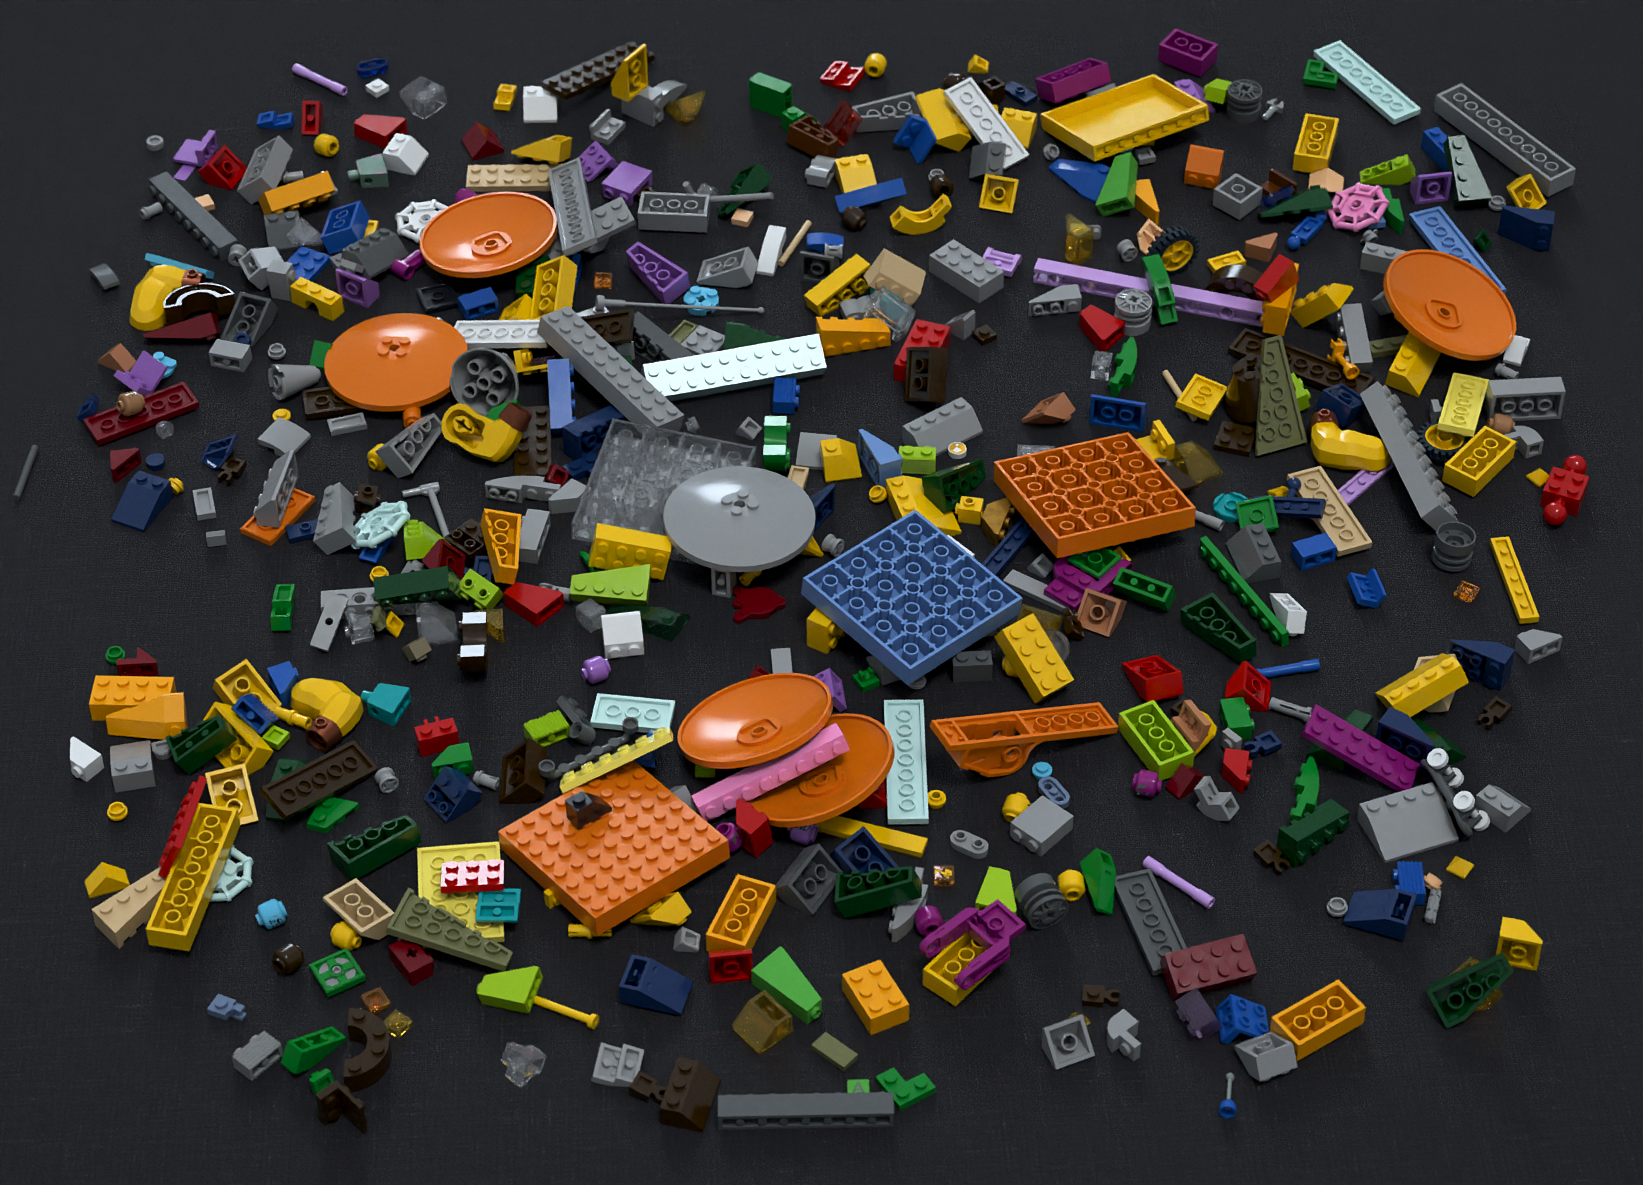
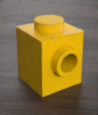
(970, 510)

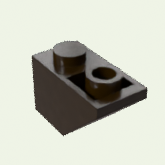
(993, 89)

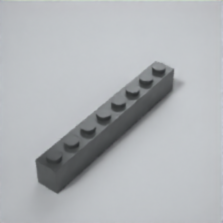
(192, 215)
(805, 1110)

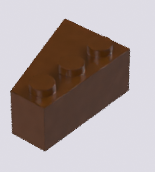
(812, 138)

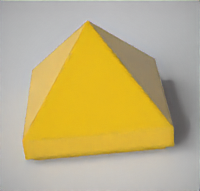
(1538, 477)
(394, 624)
(1460, 867)

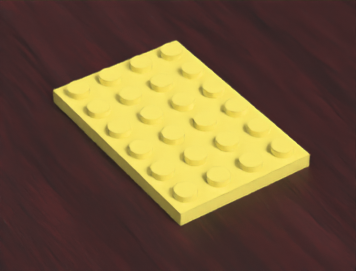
(461, 904)

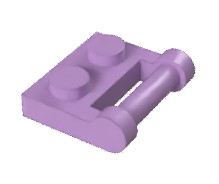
(1002, 260)

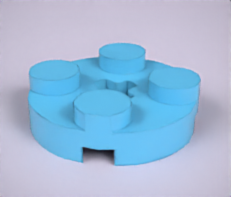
(707, 296)

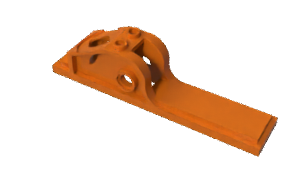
(975, 748)

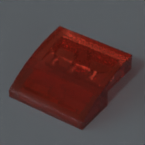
(843, 122)

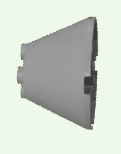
(484, 379)

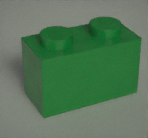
(1236, 716)

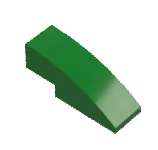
(1393, 214)
(282, 607)

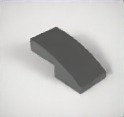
(104, 276)

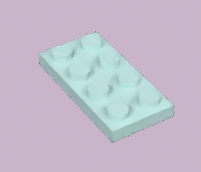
(613, 709)

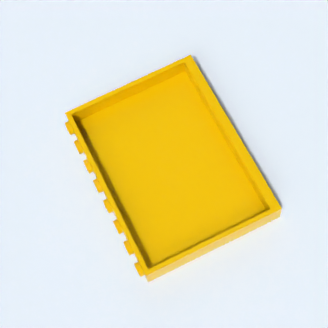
(1124, 117)

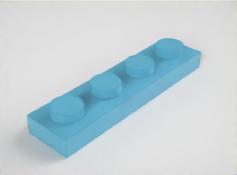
(159, 260)

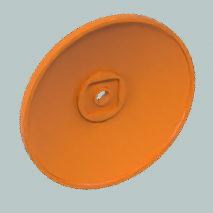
(488, 234)
(1449, 304)
(374, 377)
(755, 720)
(845, 778)

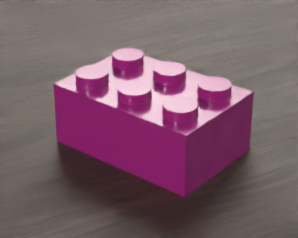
(1187, 52)

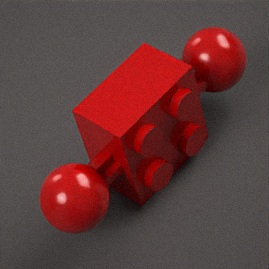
(1564, 490)

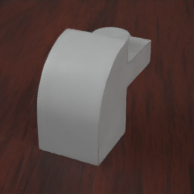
(1528, 441)
(1215, 804)
(1121, 1034)

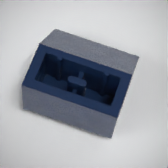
(452, 794)

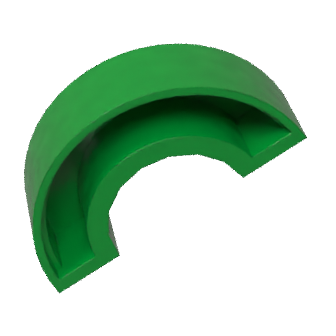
(775, 452)

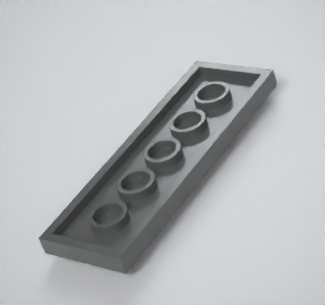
(1148, 916)

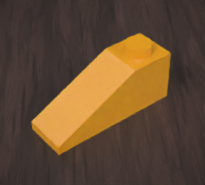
(1145, 200)

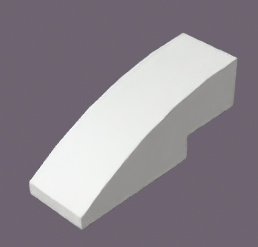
(771, 250)

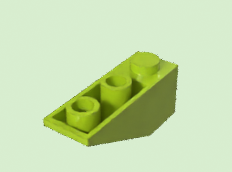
(1389, 173)

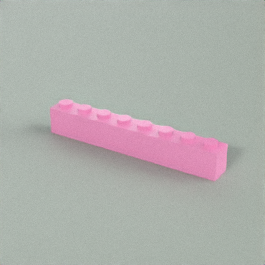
(767, 775)

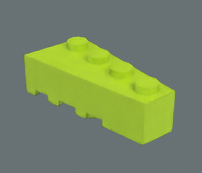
(612, 586)

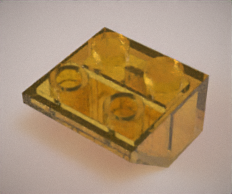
(763, 1022)

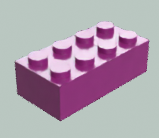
(1073, 80)

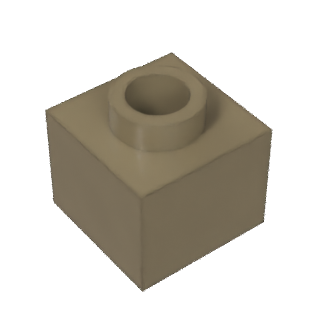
(417, 649)

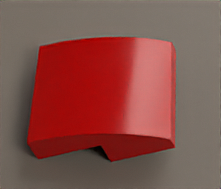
(842, 76)

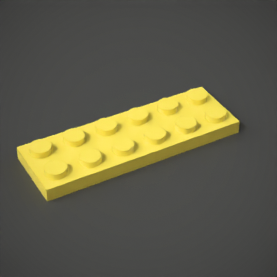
(1463, 404)
(609, 762)

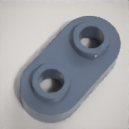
(1056, 794)

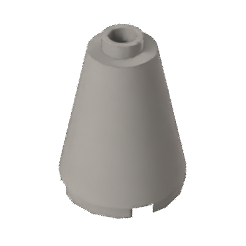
(291, 379)

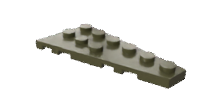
(1278, 409)
(440, 930)

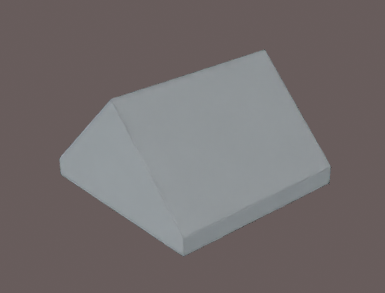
(1067, 1042)

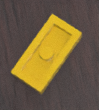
(1224, 260)

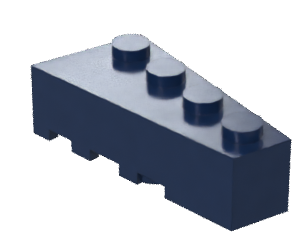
(589, 432)

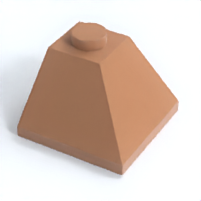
(1050, 411)
(1100, 612)

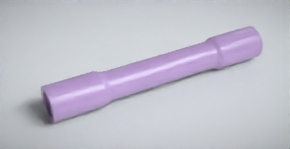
(306, 73)
(1197, 894)

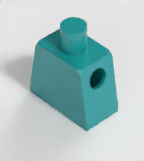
(387, 702)

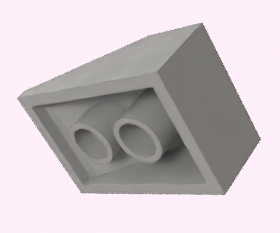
(729, 269)
(132, 766)

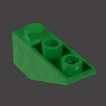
(1100, 877)

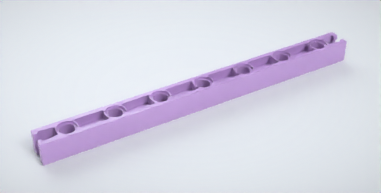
(1111, 284)

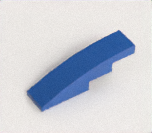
(871, 195)

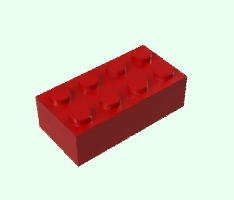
(921, 335)

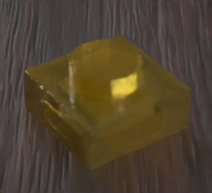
(397, 1023)

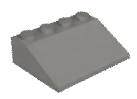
(1407, 822)

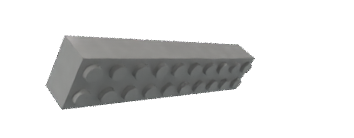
(1504, 139)
(608, 370)
(1408, 455)

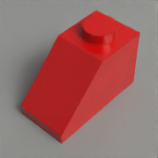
(311, 117)

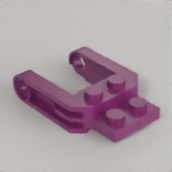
(1070, 583)
(991, 928)

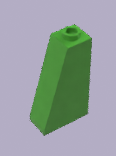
(1119, 186)
(787, 985)

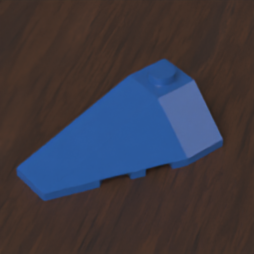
(1082, 176)

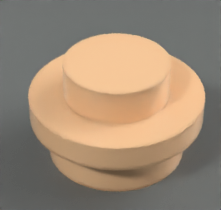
(1432, 881)

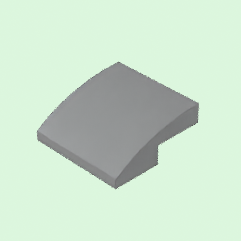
(284, 436)
(808, 450)
(617, 1065)

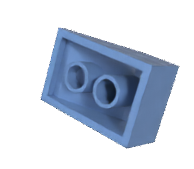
(878, 458)

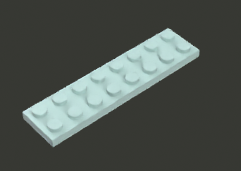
(1367, 82)
(908, 775)

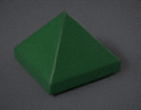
(1482, 241)

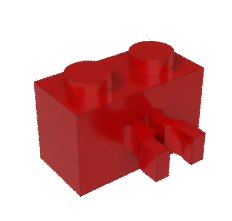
(435, 736)

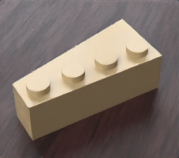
(129, 908)

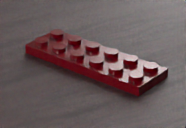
(158, 407)

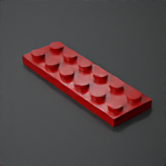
(181, 826)

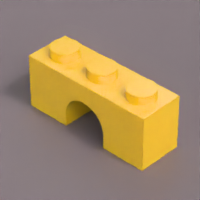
(307, 292)

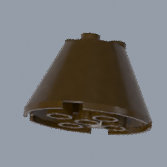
(1243, 390)

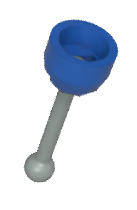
(1227, 1107)

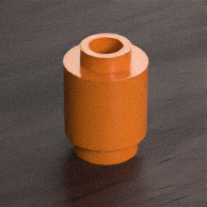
(411, 415)

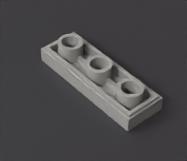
(332, 612)

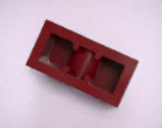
(411, 961)

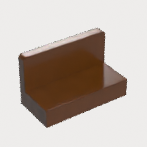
(1276, 182)

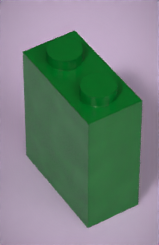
(769, 94)

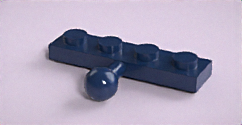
(1298, 507)

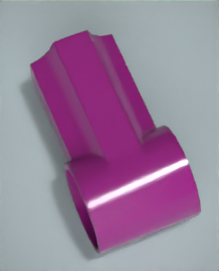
(406, 267)

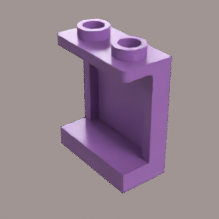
(626, 182)

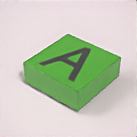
(855, 1086)

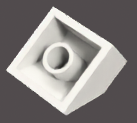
(539, 105)
(404, 155)
(622, 634)

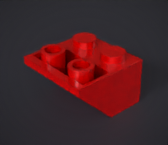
(752, 828)

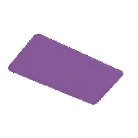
(184, 171)

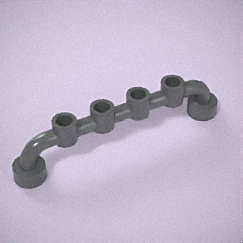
(547, 767)

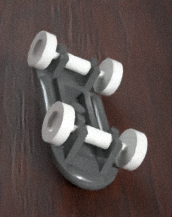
(1463, 802)

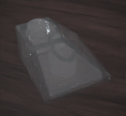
(436, 623)

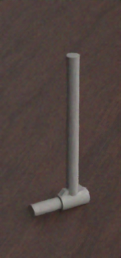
(732, 198)
(430, 490)

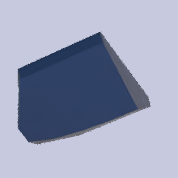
(218, 452)

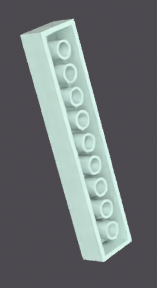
(737, 368)

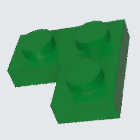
(1316, 76)
(906, 1092)

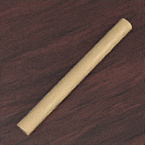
(794, 243)
(1171, 382)

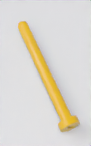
(591, 1020)

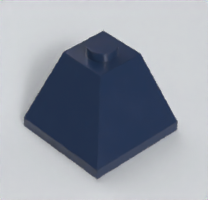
(823, 504)

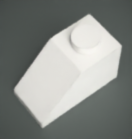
(84, 760)

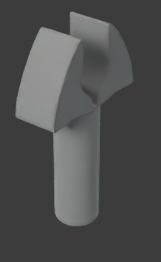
(1272, 108)

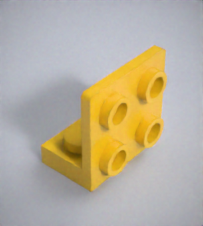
(523, 362)
(1159, 442)

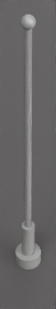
(601, 302)

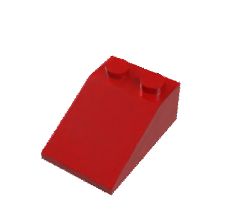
(1154, 678)

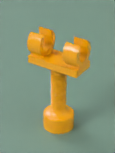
(1350, 370)

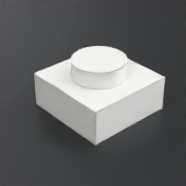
(377, 88)

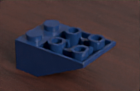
(1484, 661)
(1382, 911)
(654, 986)

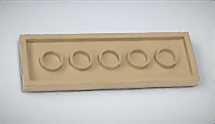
(509, 177)
(1337, 518)

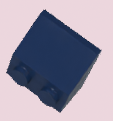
(1343, 402)

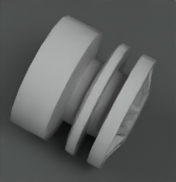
(1135, 310)

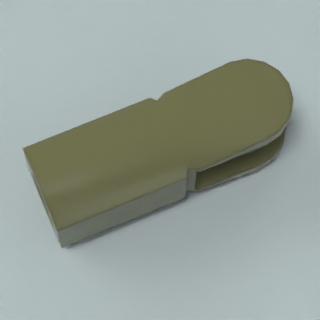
(378, 618)

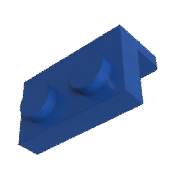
(1367, 588)

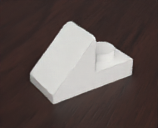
(1516, 351)

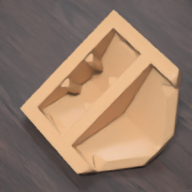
(1327, 179)
(1147, 235)

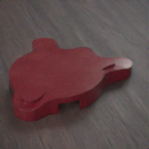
(755, 603)

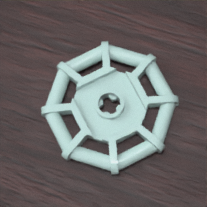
(380, 524)
(229, 877)

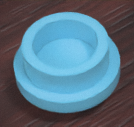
(1041, 770)

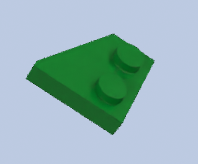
(330, 813)

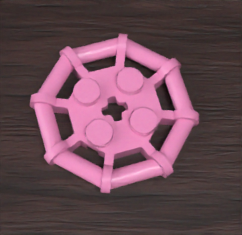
(1362, 196)

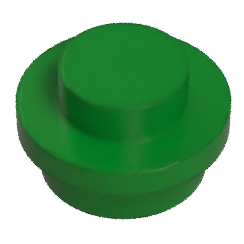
(115, 653)

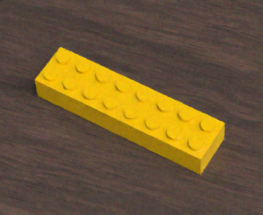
(193, 877)

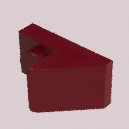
(143, 665)

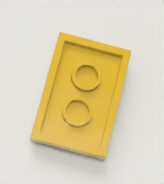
(1201, 397)

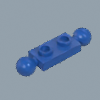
(1306, 229)

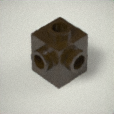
(366, 495)

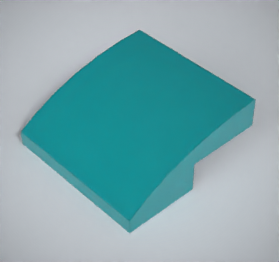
(498, 906)

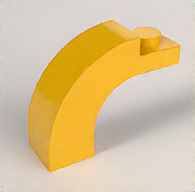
(923, 221)

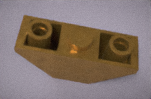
(996, 519)

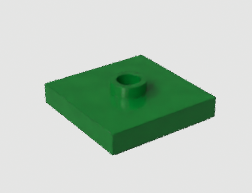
(1258, 511)

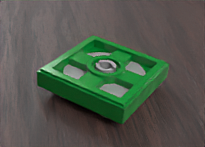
(337, 972)

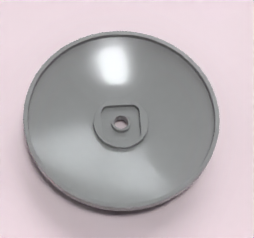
(712, 530)

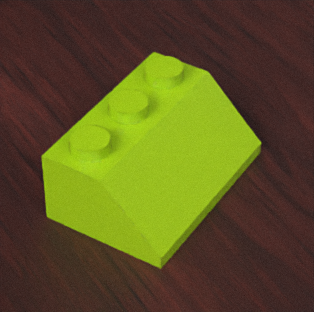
(418, 539)

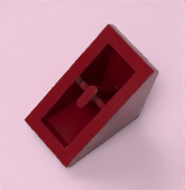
(124, 462)
(1184, 781)

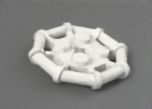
(422, 212)

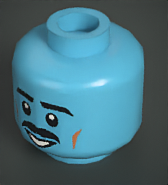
(271, 914)

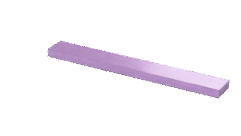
(1361, 482)

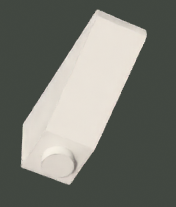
(1289, 613)

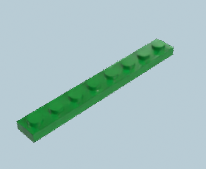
(1244, 592)

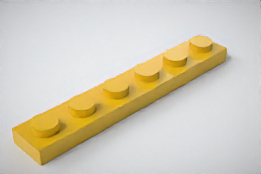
(1514, 580)

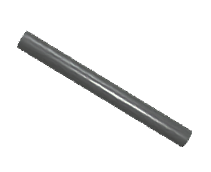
(25, 473)

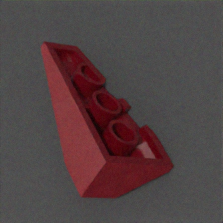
(200, 327)

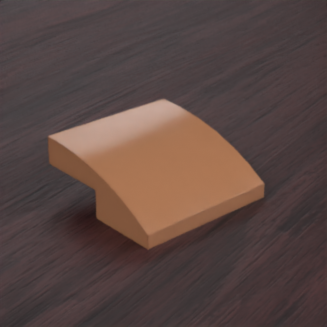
(1191, 724)

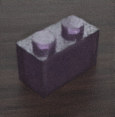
(1198, 1015)

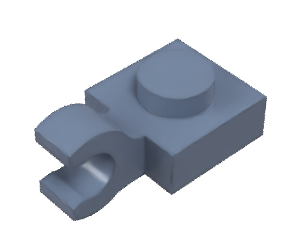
(223, 1007)

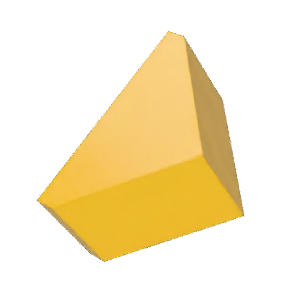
(106, 880)

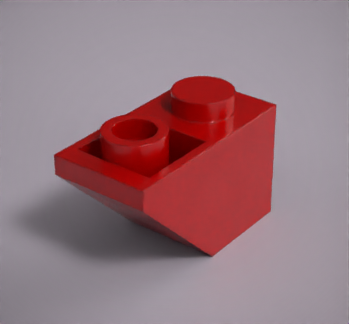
(1235, 768)

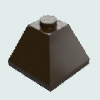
(1176, 474)

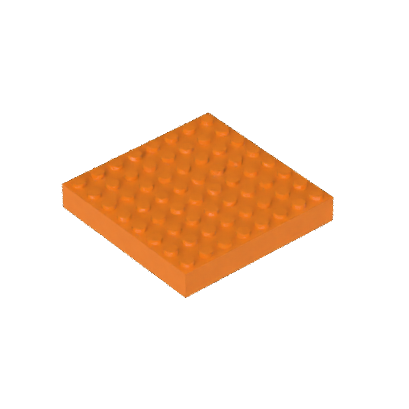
(1093, 494)
(622, 858)

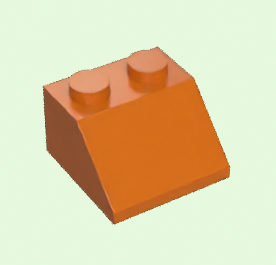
(1204, 167)

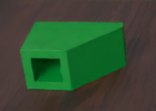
(456, 757)

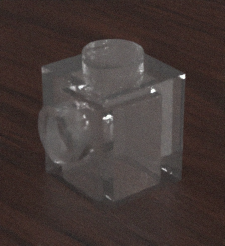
(1101, 365)
(589, 615)

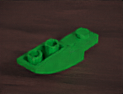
(1161, 289)
(1126, 368)
(1307, 790)

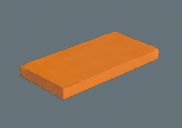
(297, 506)

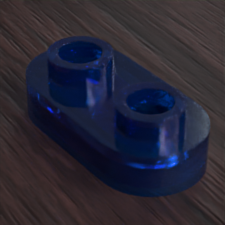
(372, 66)
(1271, 199)

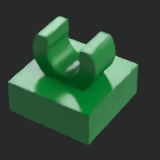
(866, 680)
(320, 1080)

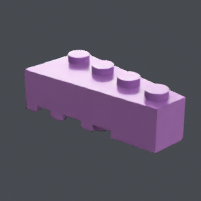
(658, 274)

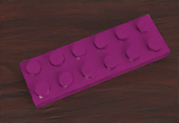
(1360, 749)

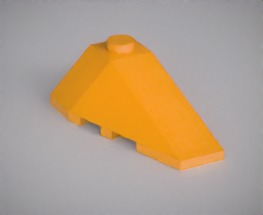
(151, 719)

